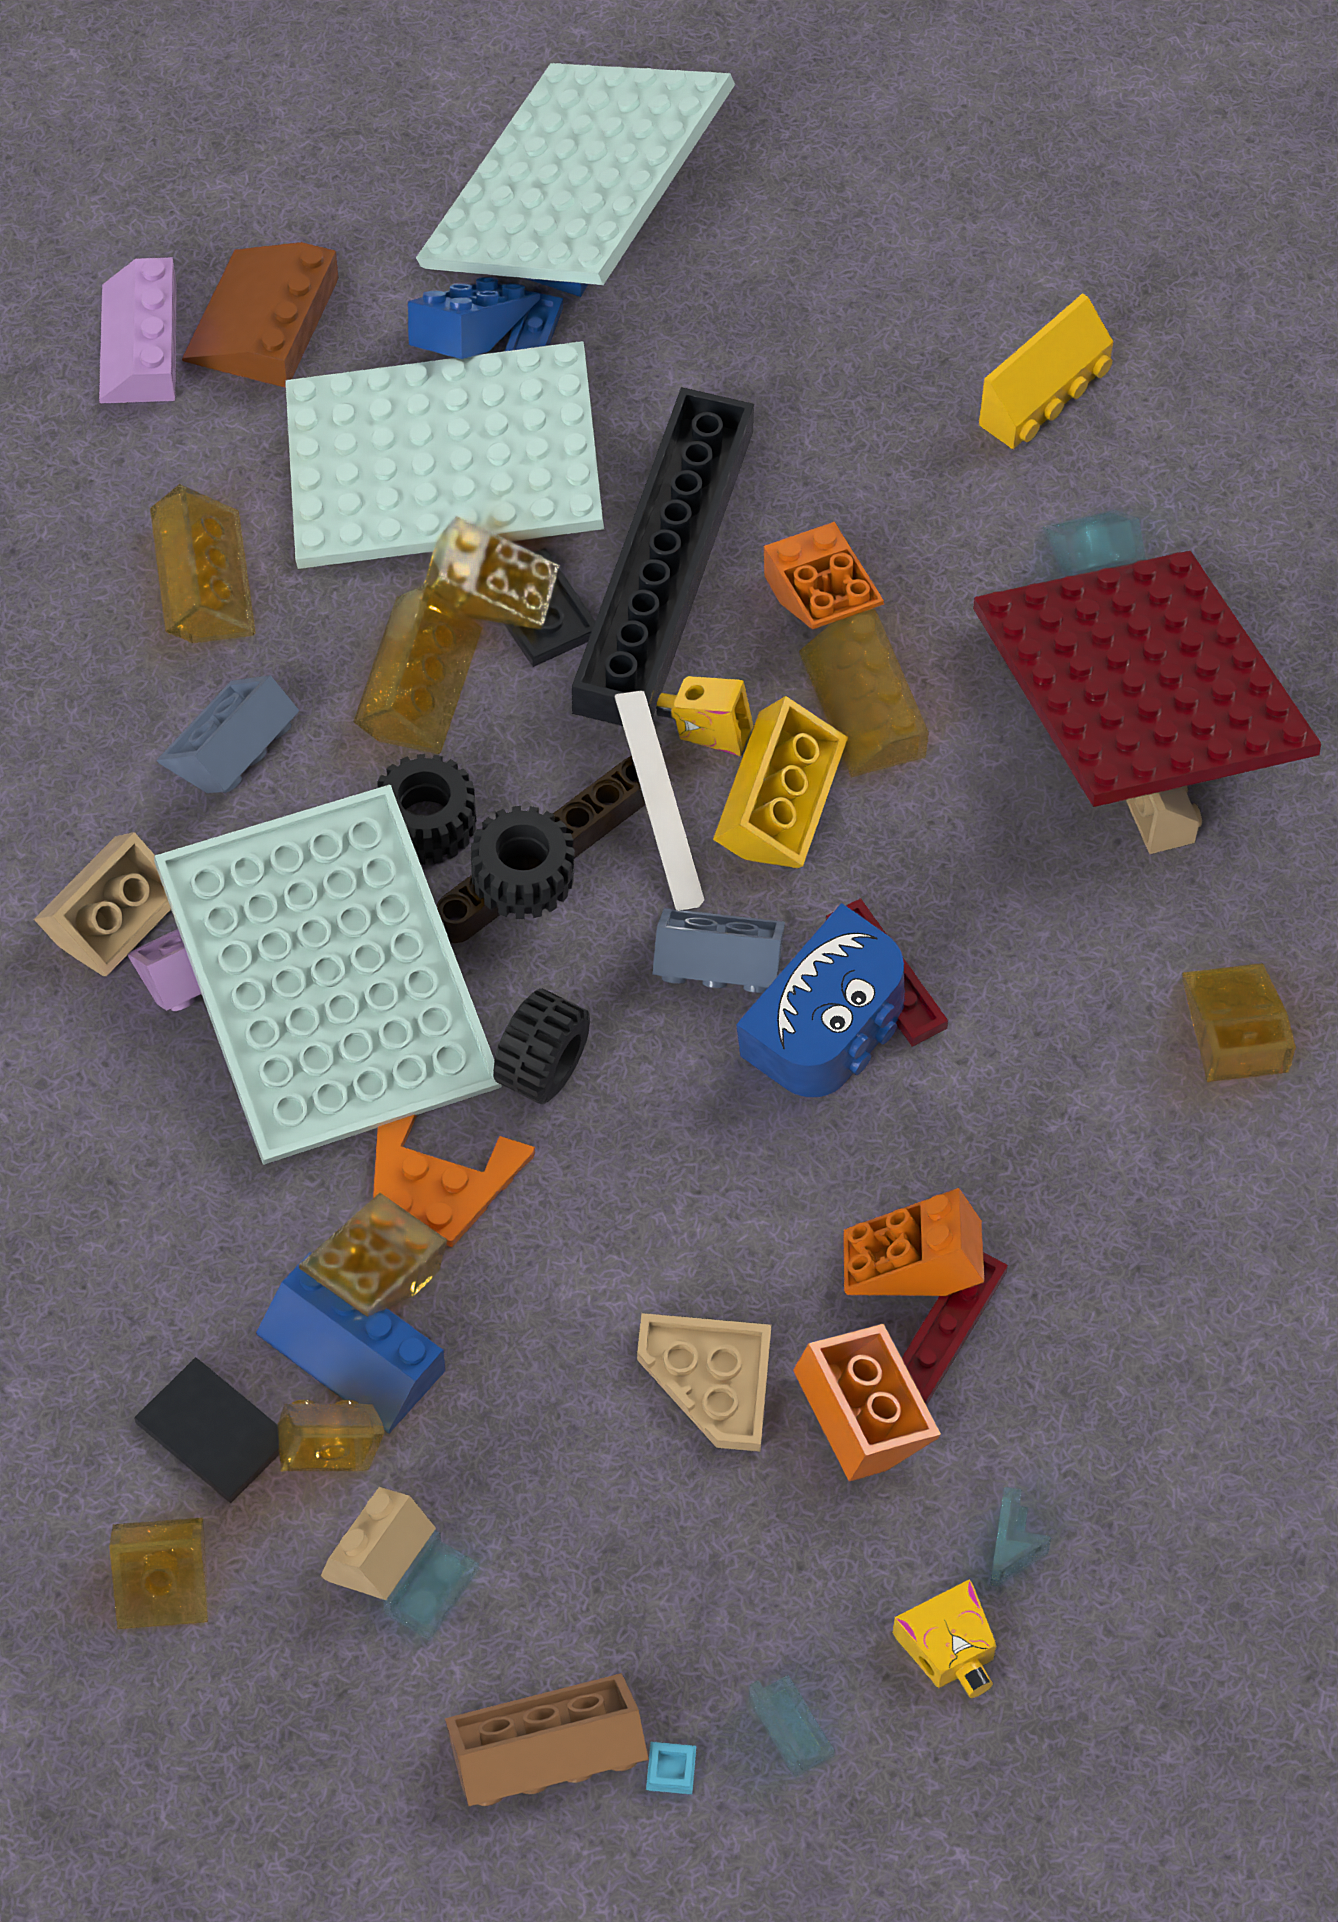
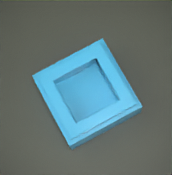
(671, 1768)

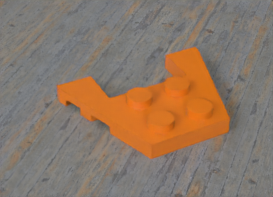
(439, 1191)

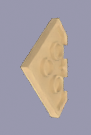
(711, 1373)

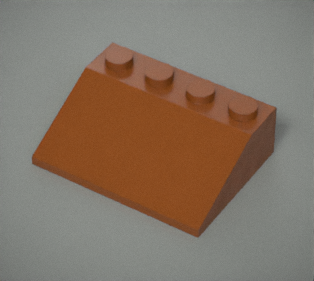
(265, 311)

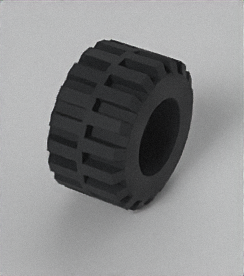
(440, 783)
(522, 834)
(541, 1046)

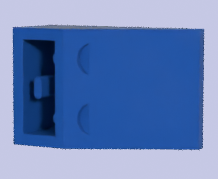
(467, 316)

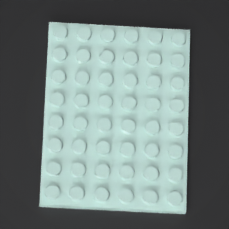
(576, 173)
(410, 446)
(327, 973)

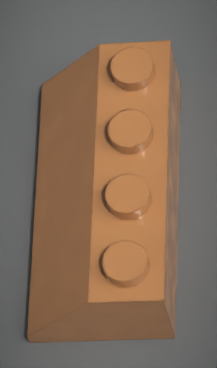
(547, 1740)

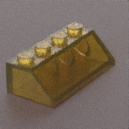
(201, 567)
(418, 672)
(865, 694)

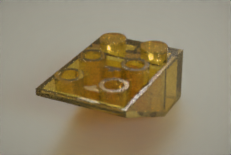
(491, 576)
(1239, 1022)
(377, 1257)

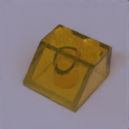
(328, 1436)
(159, 1573)

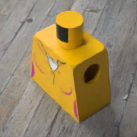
(710, 713)
(949, 1638)

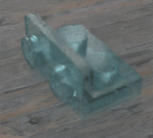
(430, 1587)

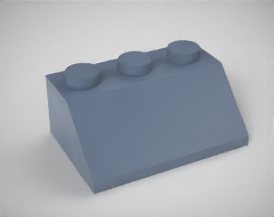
(230, 734)
(718, 949)

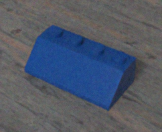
(353, 1355)

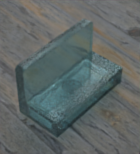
(790, 1725)

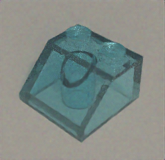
(1096, 542)

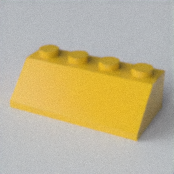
(1046, 374)
(781, 786)

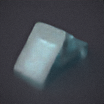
(1013, 1546)

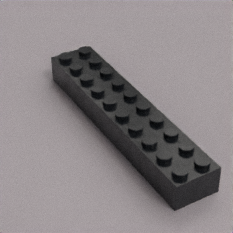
(664, 554)

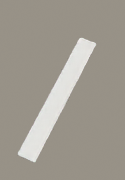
(660, 800)

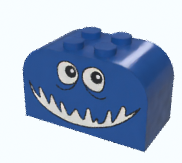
(827, 1008)

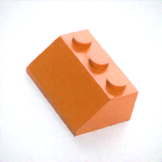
(865, 1401)

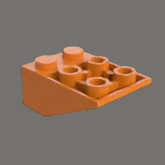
(819, 577)
(916, 1250)

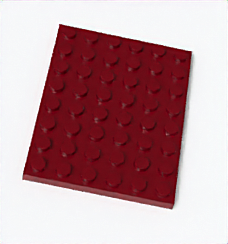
(1145, 678)

